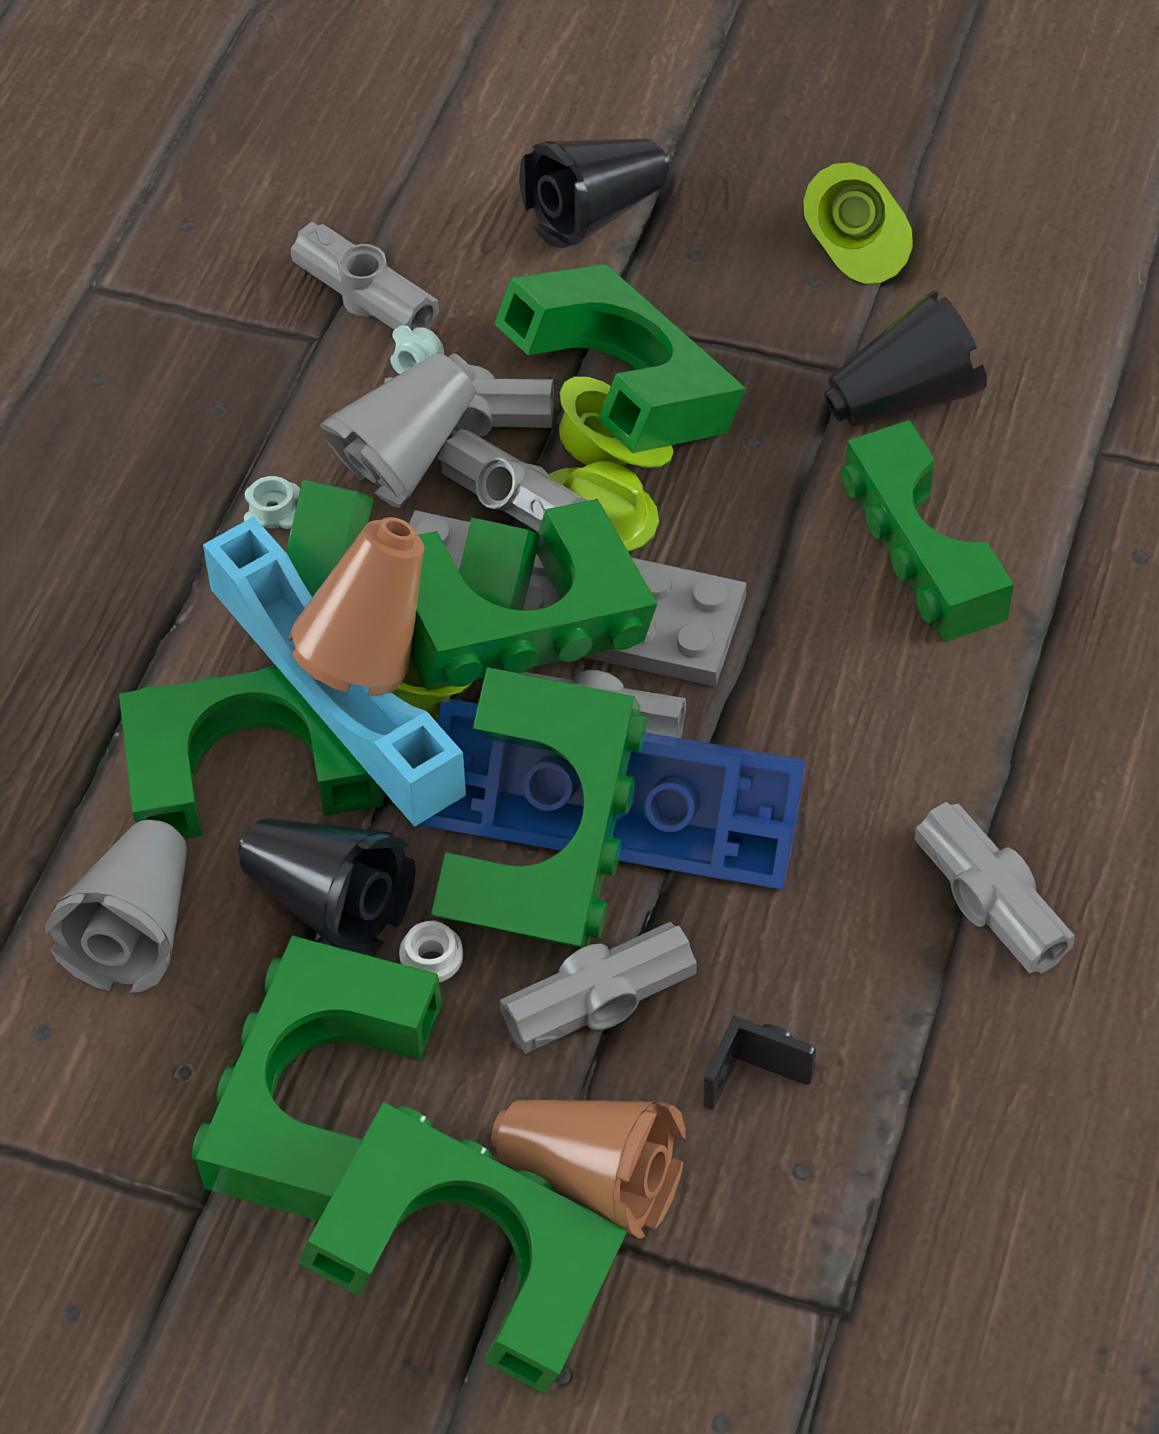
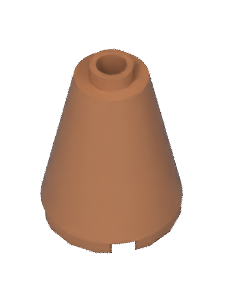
(364, 612)
(598, 1154)

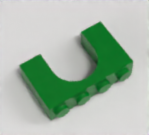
(677, 386)
(329, 519)
(599, 609)
(177, 724)
(561, 895)
(310, 1000)
(557, 1243)

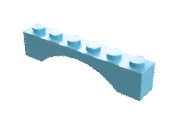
(386, 735)

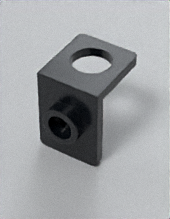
(763, 1047)

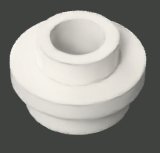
(432, 937)

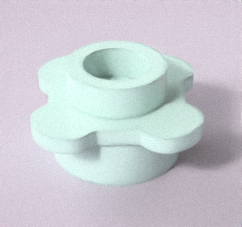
(413, 347)
(272, 502)

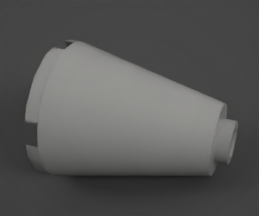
(402, 425)
(123, 911)

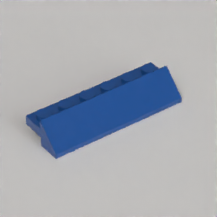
(689, 812)

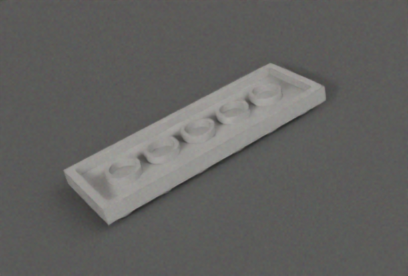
(689, 624)

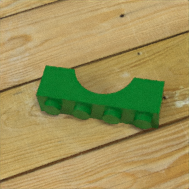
(954, 580)

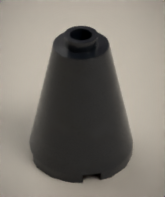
(588, 184)
(908, 366)
(332, 877)

